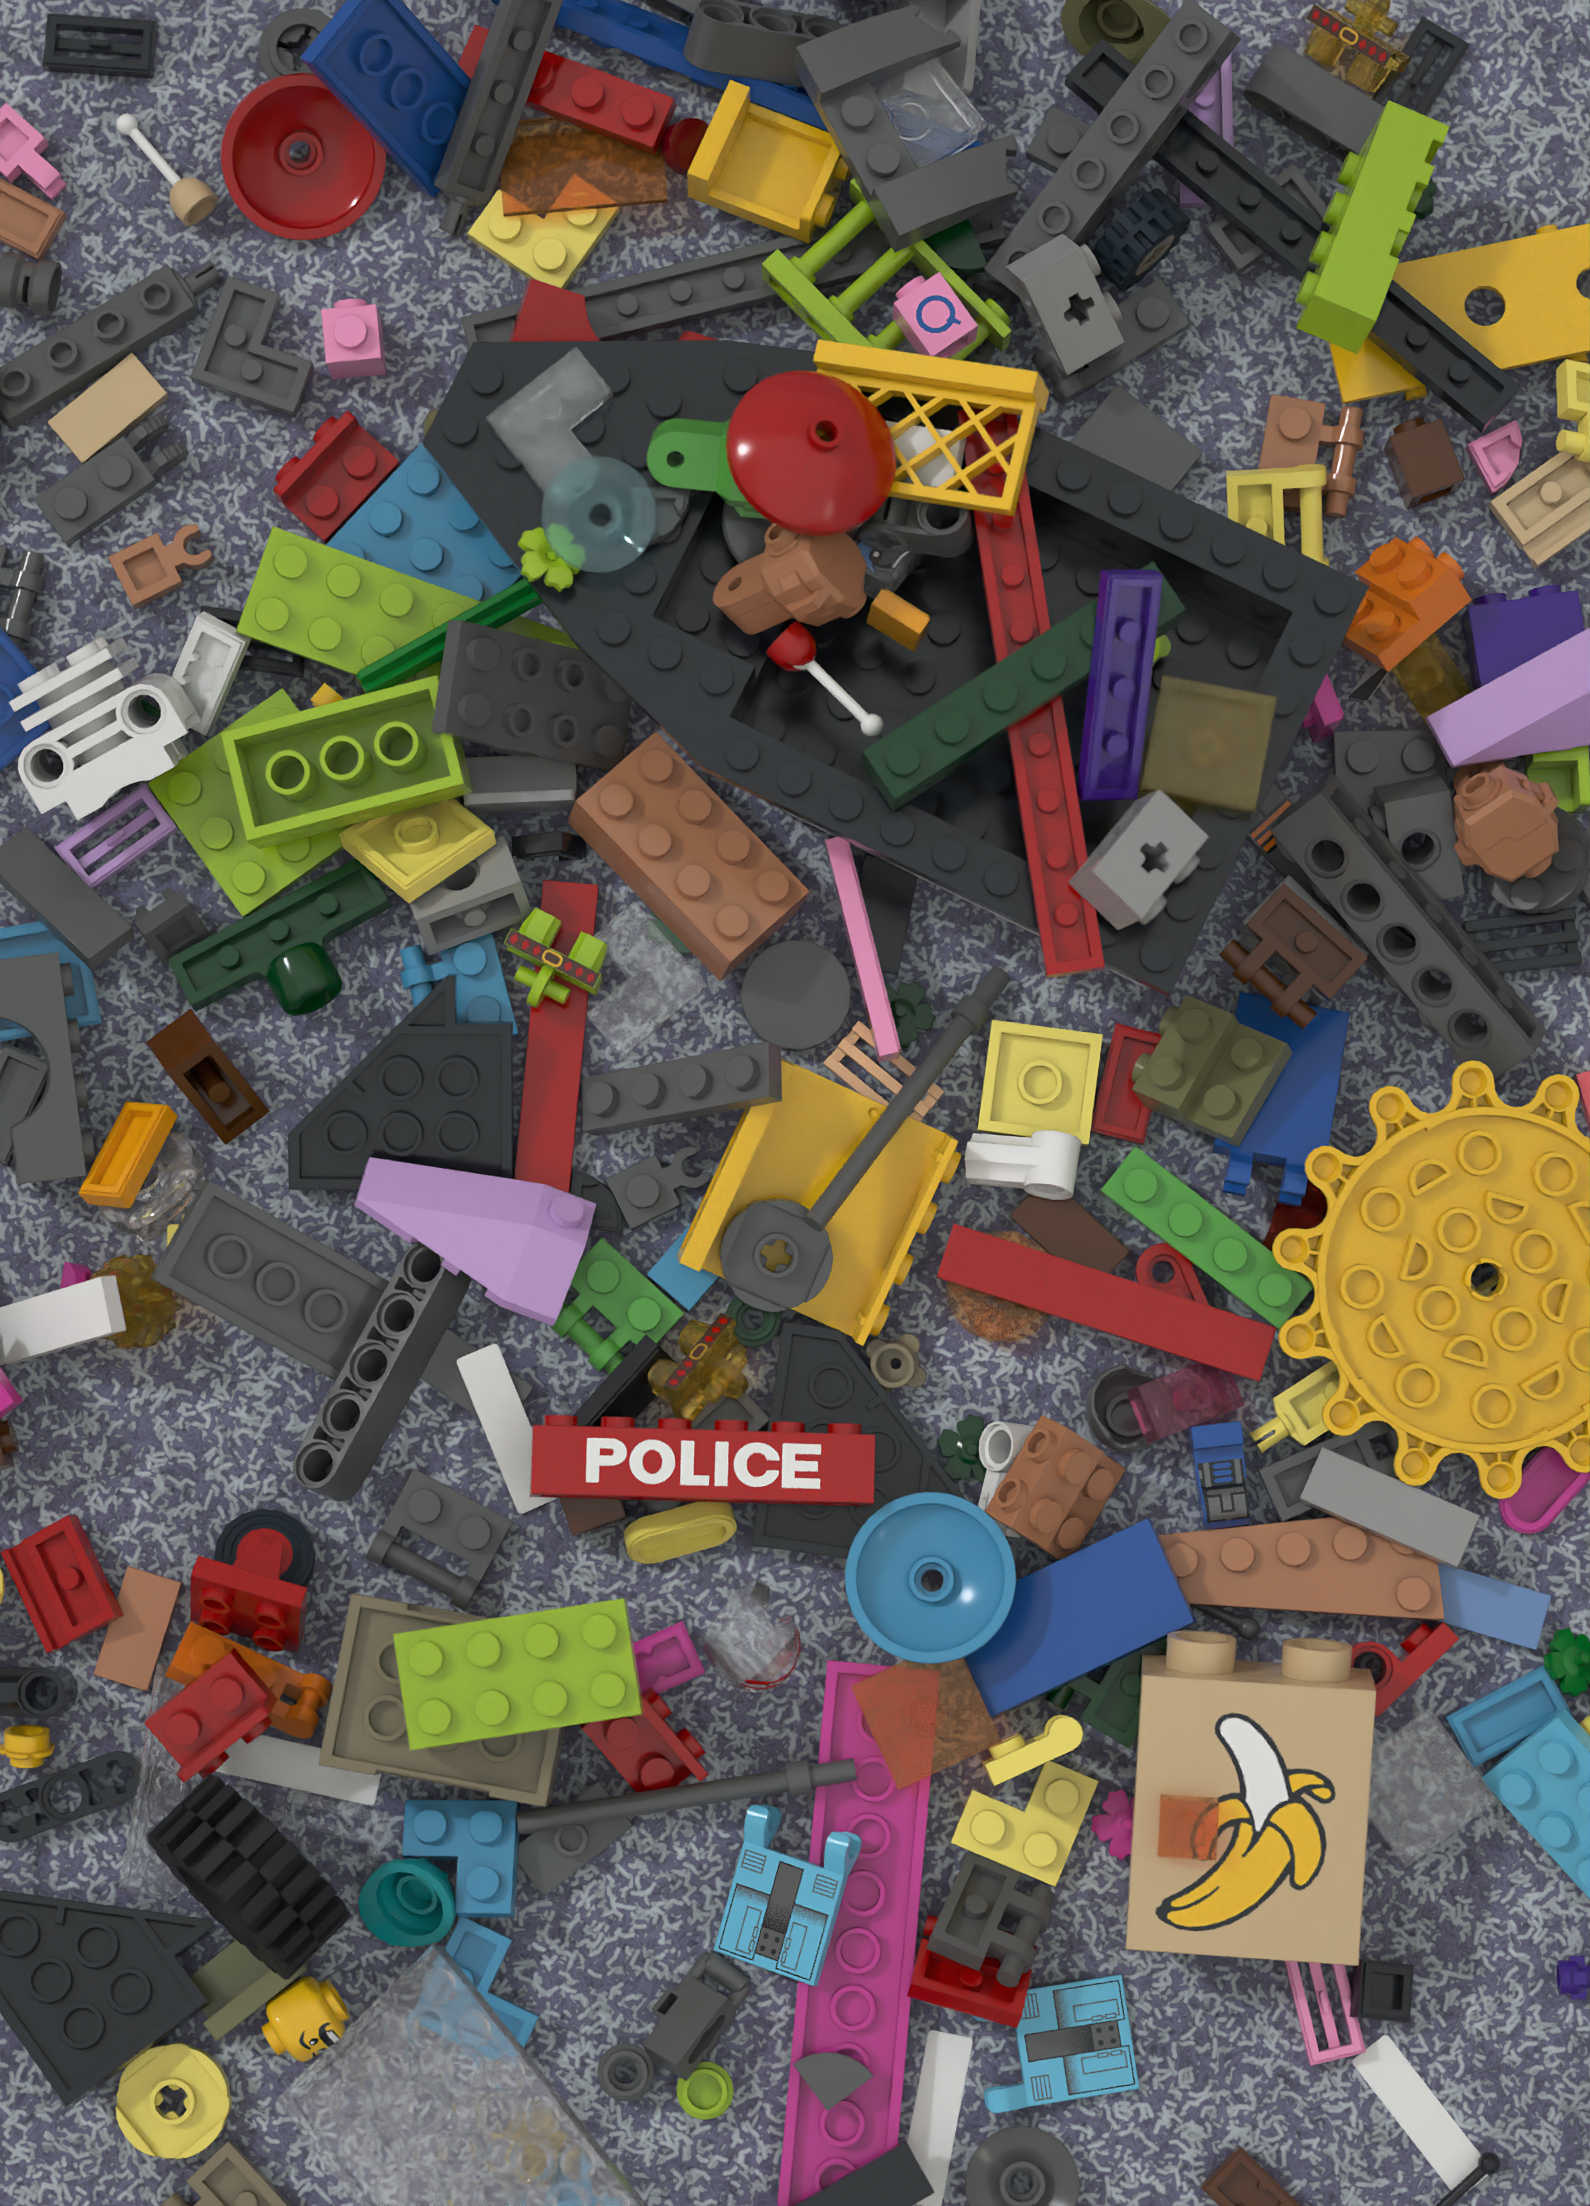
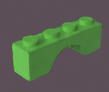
(1205, 1238)

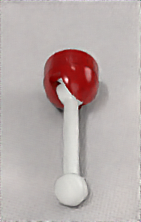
(796, 651)

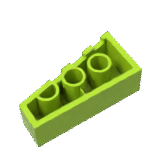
(1368, 227)

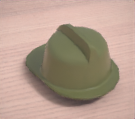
(1124, 24)

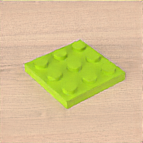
(206, 810)

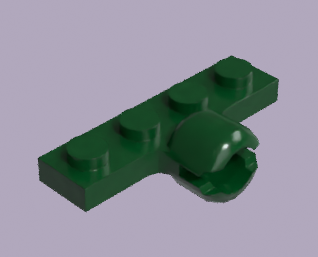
(284, 944)

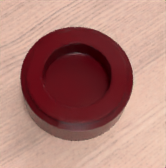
(681, 143)

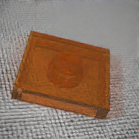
(925, 1717)

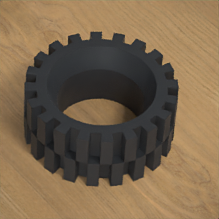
(249, 1876)

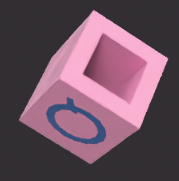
(933, 317)

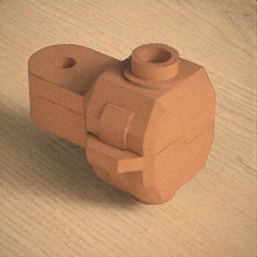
(795, 579)
(1504, 821)

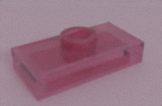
(1183, 1400)

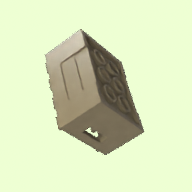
(369, 1724)

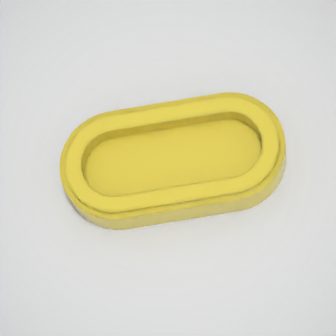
(679, 1531)

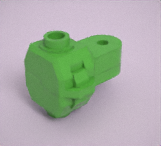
(701, 461)

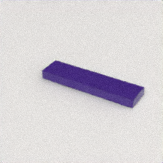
(1119, 684)

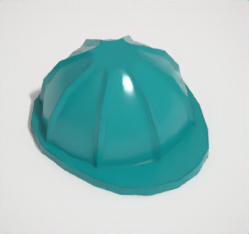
(408, 1902)

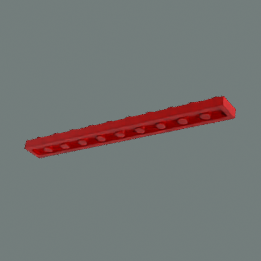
(1039, 741)

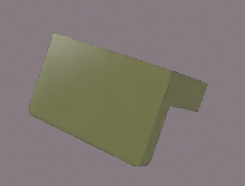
(236, 1987)

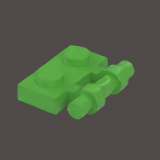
(623, 1298)

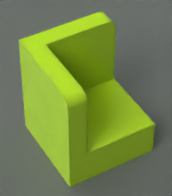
(1565, 773)

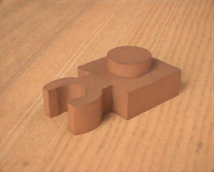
(151, 569)

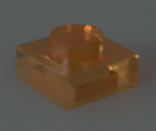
(1188, 1827)

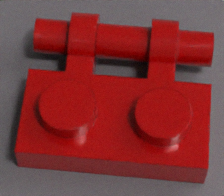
(966, 1989)

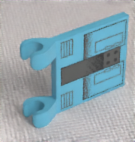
(782, 1905)
(1070, 2045)

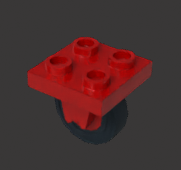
(256, 1581)

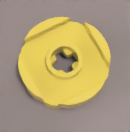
(140, 2095)

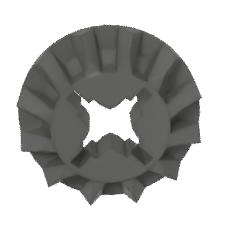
(288, 31)

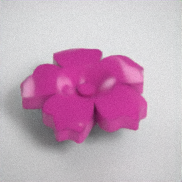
(1116, 1825)

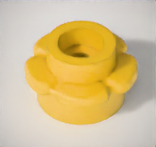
(27, 1745)

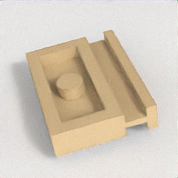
(1547, 508)

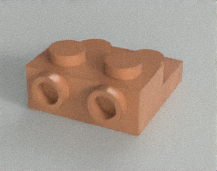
(1055, 1489)

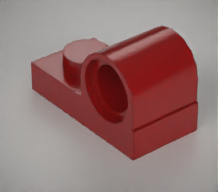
(1422, 1649)

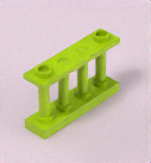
(833, 316)

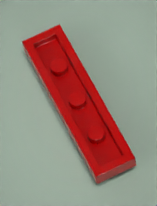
(589, 97)

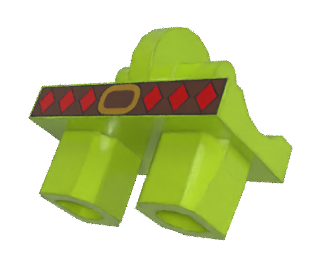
(534, 944)

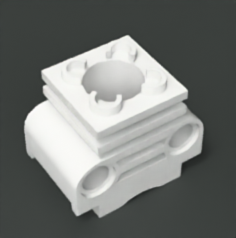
(99, 729)

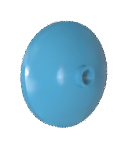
(924, 1536)

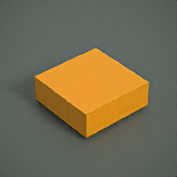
(898, 619)

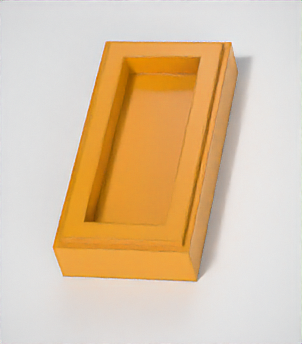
(127, 1154)

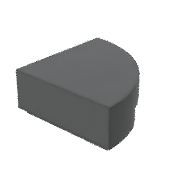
(671, 510)
(832, 2075)

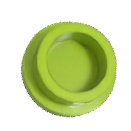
(706, 2091)

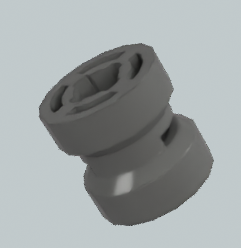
(29, 283)

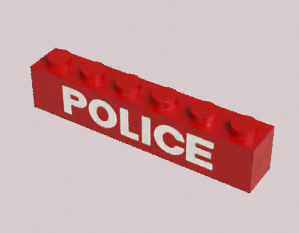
(702, 1464)

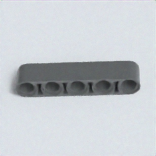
(358, 1384)

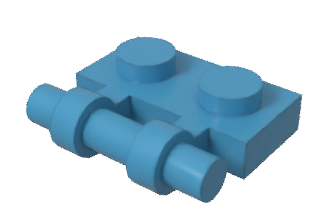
(480, 979)

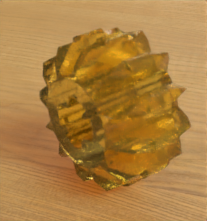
(144, 1302)

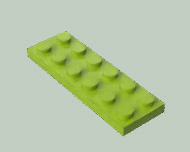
(349, 608)

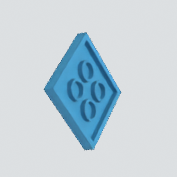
(427, 532)

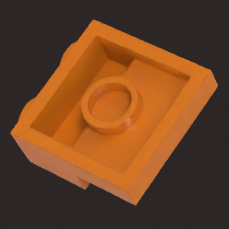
(1405, 601)

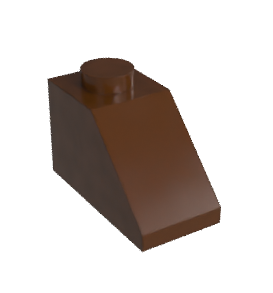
(207, 1076)

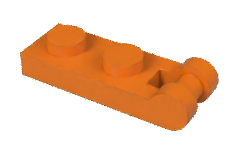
(203, 1647)

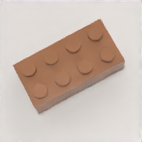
(687, 856)

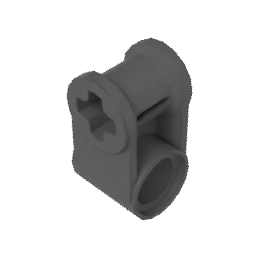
(909, 527)

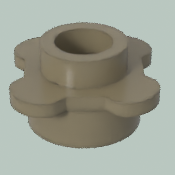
(904, 1349)

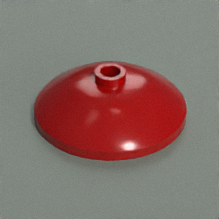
(304, 195)
(795, 474)

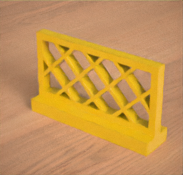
(944, 383)

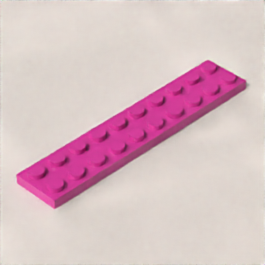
(871, 1954)

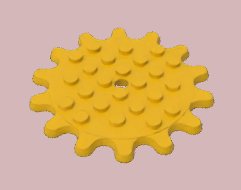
(1398, 1269)

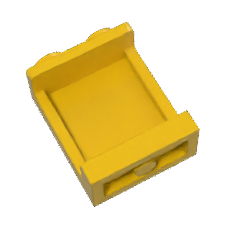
(766, 167)

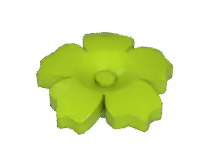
(542, 559)

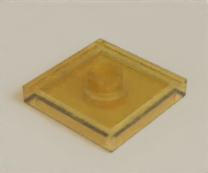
(1208, 743)

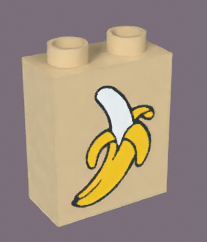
(1293, 1789)

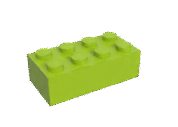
(343, 764)
(518, 1674)

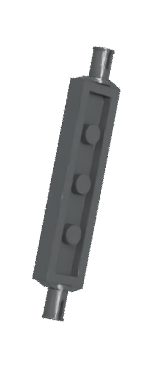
(493, 106)
(100, 341)

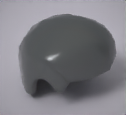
(1110, 1410)

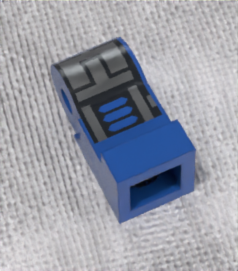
(1219, 1474)

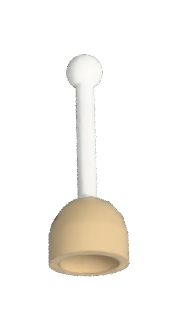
(189, 196)

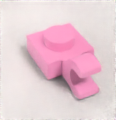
(21, 153)

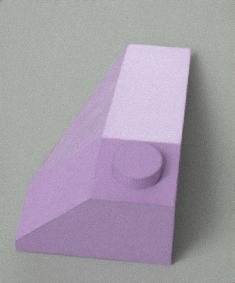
(1523, 711)
(500, 1231)

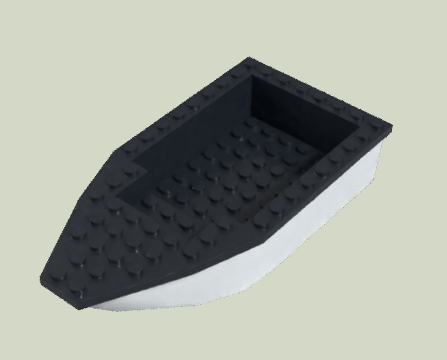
(1251, 623)

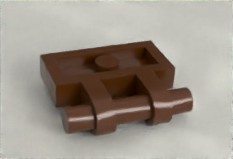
(1302, 942)

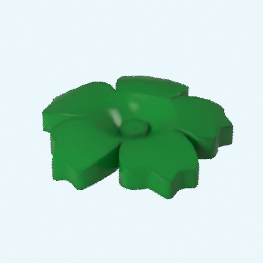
(1569, 1661)

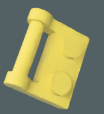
(1257, 503)
(1016, 1756)

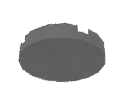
(796, 995)

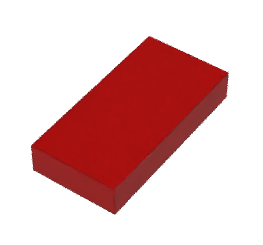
(1117, 1108)

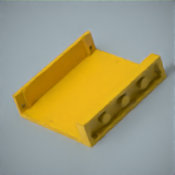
(794, 1154)

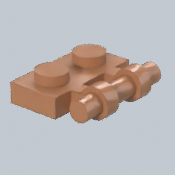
(1293, 439)

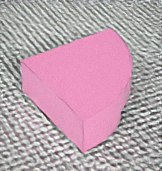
(1497, 455)

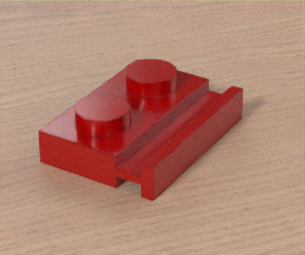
(62, 1584)

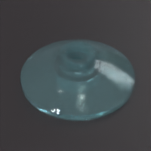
(569, 507)

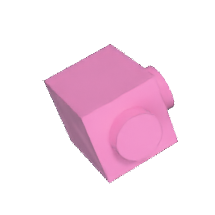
(353, 339)

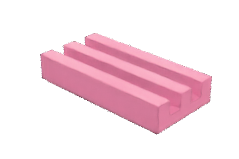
(1335, 2050)

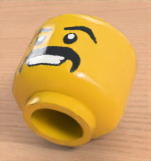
(305, 2018)

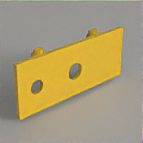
(1540, 321)

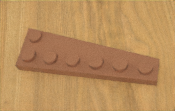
(1305, 1568)

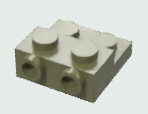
(1209, 1070)

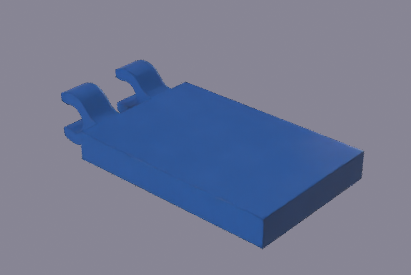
(1300, 1104)

